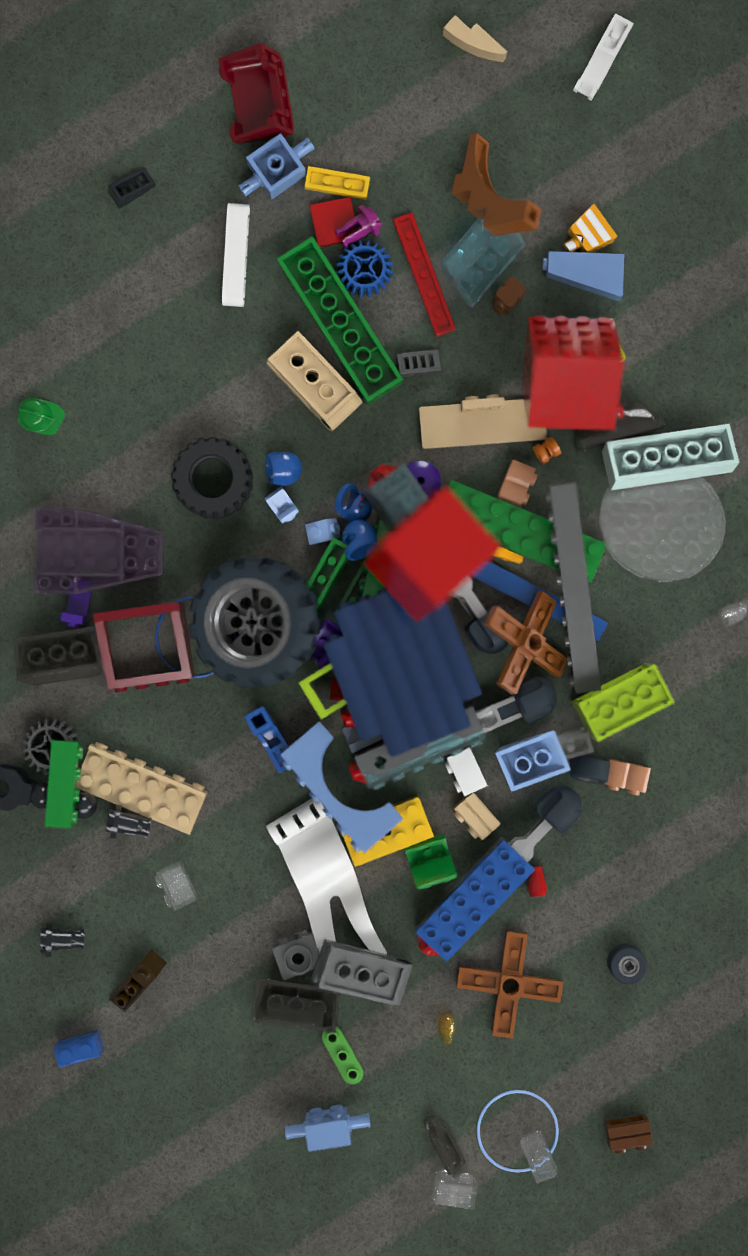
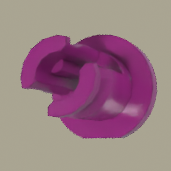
(366, 221)

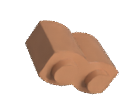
(516, 484)
(627, 776)

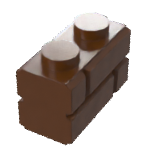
(508, 296)
(628, 1133)

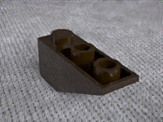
(138, 981)

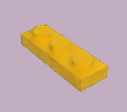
(337, 182)

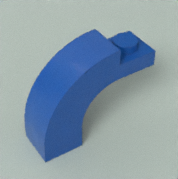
(269, 734)

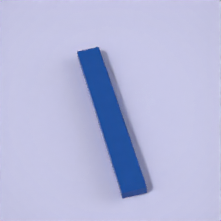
(525, 592)

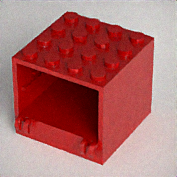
(572, 373)
(431, 553)

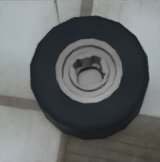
(590, 769)
(623, 957)

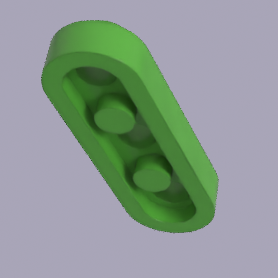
(347, 1064)

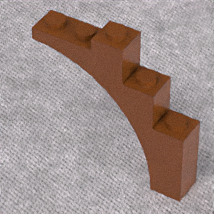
(475, 188)

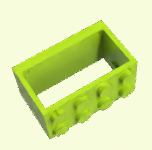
(623, 701)

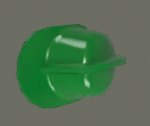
(40, 416)

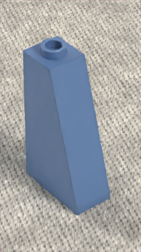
(588, 271)

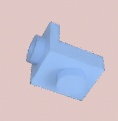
(282, 505)
(322, 531)

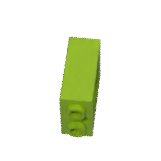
(322, 712)

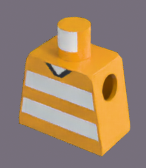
(590, 232)

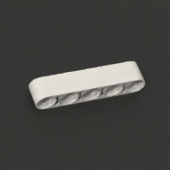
(235, 254)

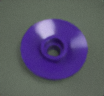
(429, 473)

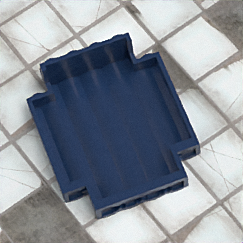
(401, 672)

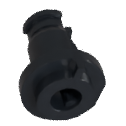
(126, 823)
(59, 939)

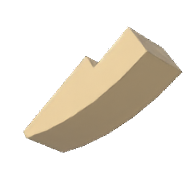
(473, 40)

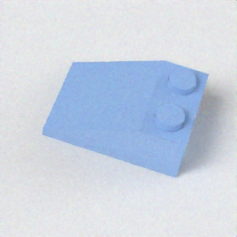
(532, 760)

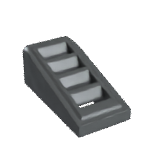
(408, 372)

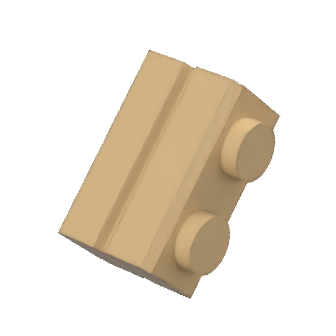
(476, 815)

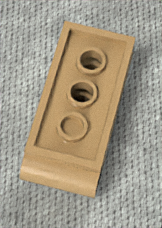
(327, 398)

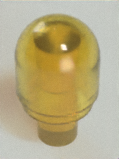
(447, 1028)

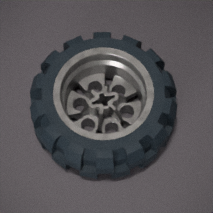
(215, 622)

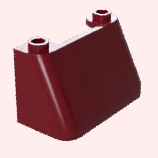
(258, 94)

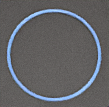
(485, 1108)

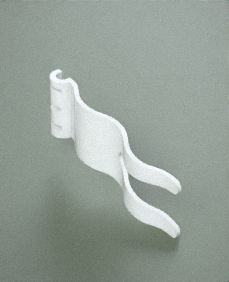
(322, 871)

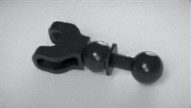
(26, 791)

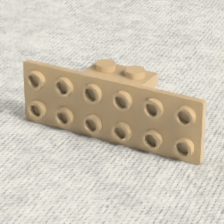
(477, 423)

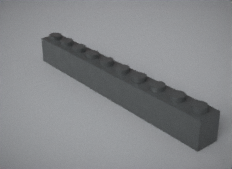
(575, 586)

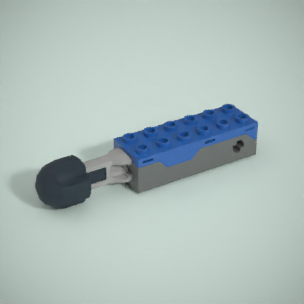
(493, 878)

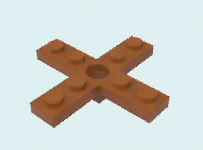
(518, 637)
(511, 968)

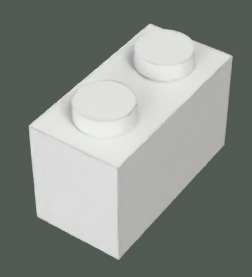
(466, 772)

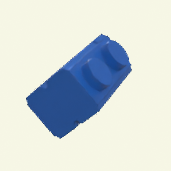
(78, 1049)

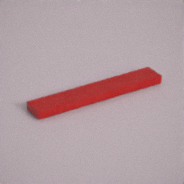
(424, 274)

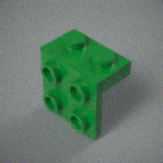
(430, 862)

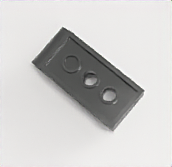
(361, 972)

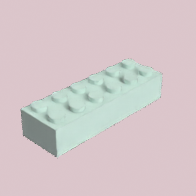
(670, 456)

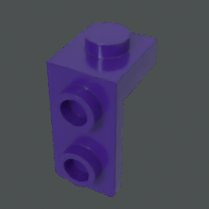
(77, 609)

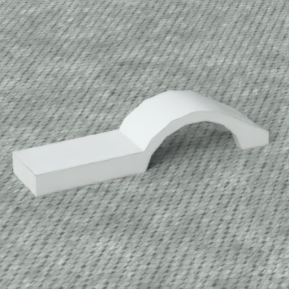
(603, 56)

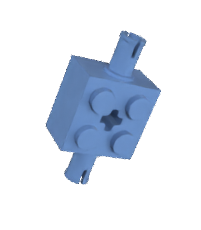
(276, 153)
(327, 1127)

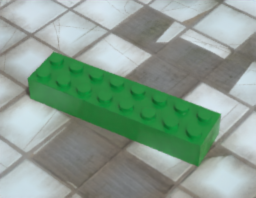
(340, 321)
(522, 530)

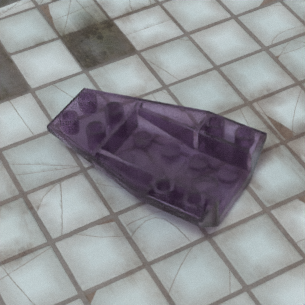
(92, 552)

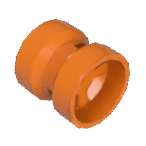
(547, 450)

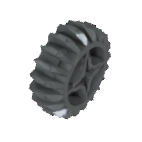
(32, 748)

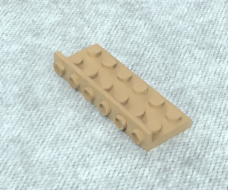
(141, 788)

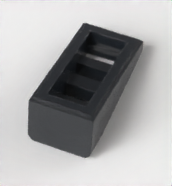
(135, 193)

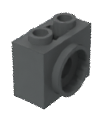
(286, 948)

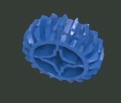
(370, 262)

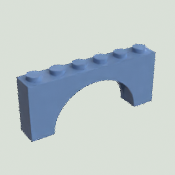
(306, 760)

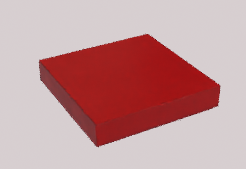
(328, 217)

